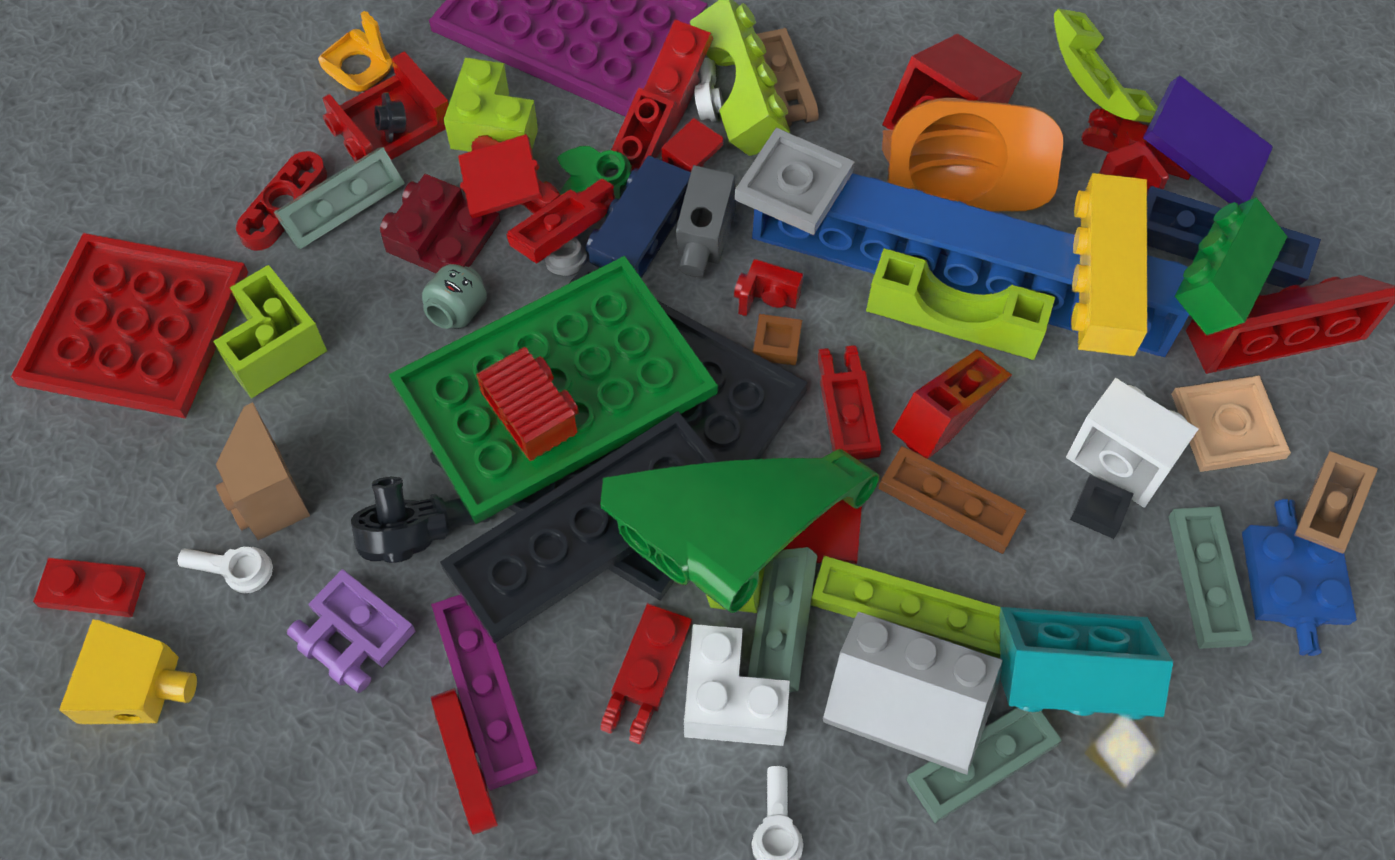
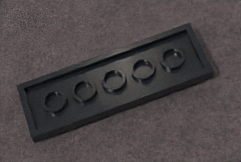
(561, 536)

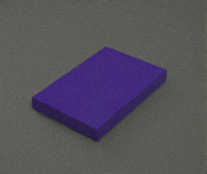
(1208, 142)

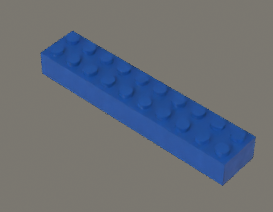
(966, 250)

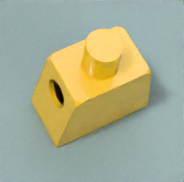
(124, 678)

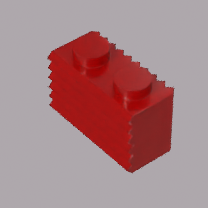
(528, 402)

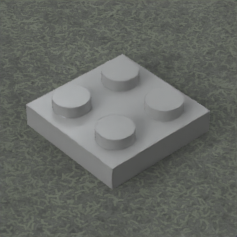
(794, 181)

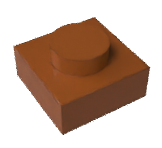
(777, 339)

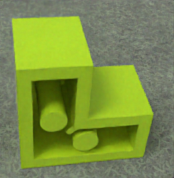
(483, 107)
(273, 339)

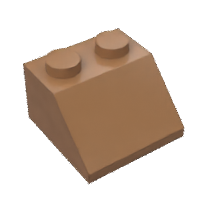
(257, 479)

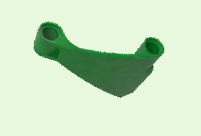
(729, 516)

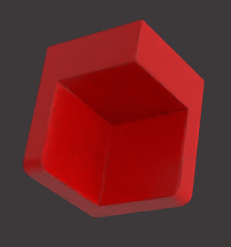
(691, 146)
(1135, 162)

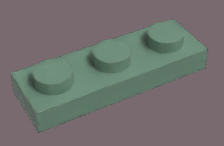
(339, 198)
(1210, 578)
(783, 617)
(1002, 751)

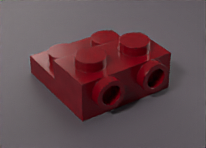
(435, 226)

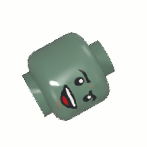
(453, 296)

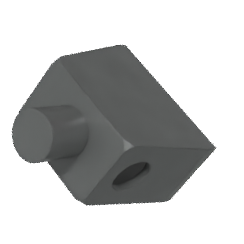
(705, 219)

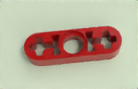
(282, 184)
(463, 761)

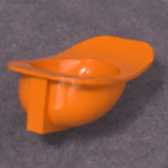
(976, 153)

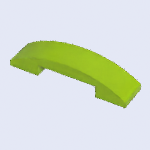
(1078, 41)

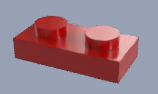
(89, 587)

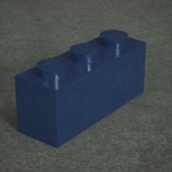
(641, 217)

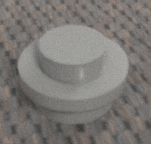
(567, 259)

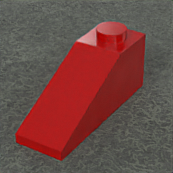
(949, 403)

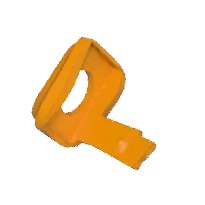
(359, 43)

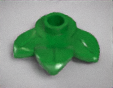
(589, 166)

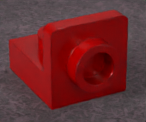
(769, 282)

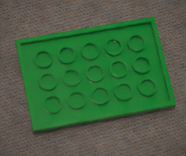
(604, 347)

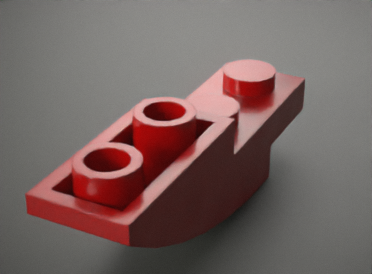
(665, 96)

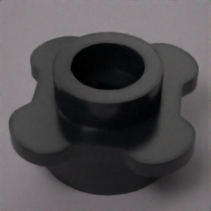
(390, 117)

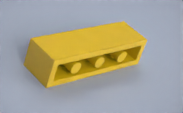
(1111, 265)

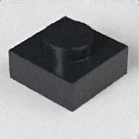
(1101, 506)

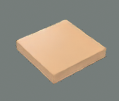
(1233, 423)

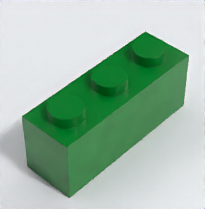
(1231, 266)

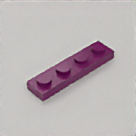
(484, 695)

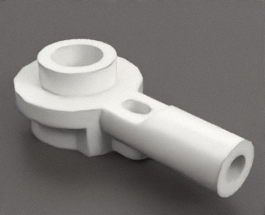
(707, 98)
(243, 569)
(777, 835)

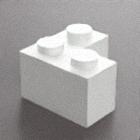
(722, 702)

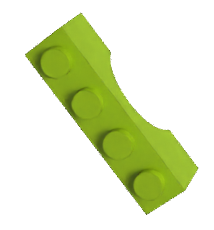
(753, 105)
(1003, 320)

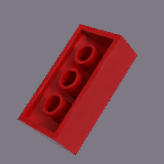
(1297, 322)

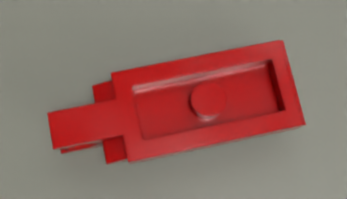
(561, 221)

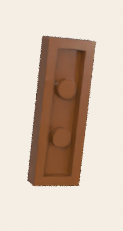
(952, 499)

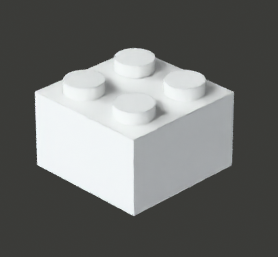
(1131, 441)

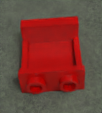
(423, 107)

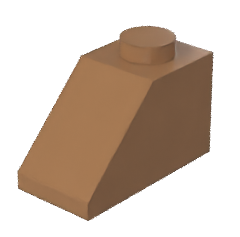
(1335, 502)

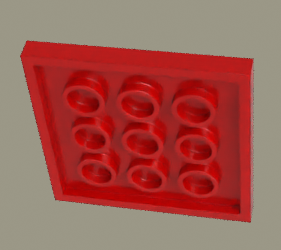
(131, 325)

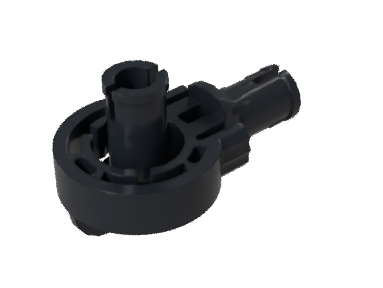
(400, 527)

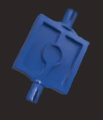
(1296, 579)

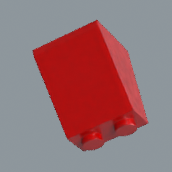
(952, 71)

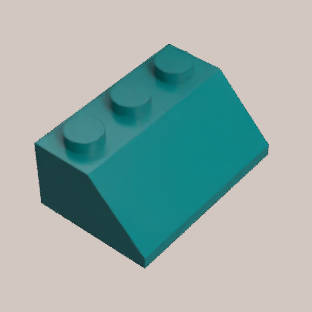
(1083, 663)

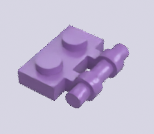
(359, 617)

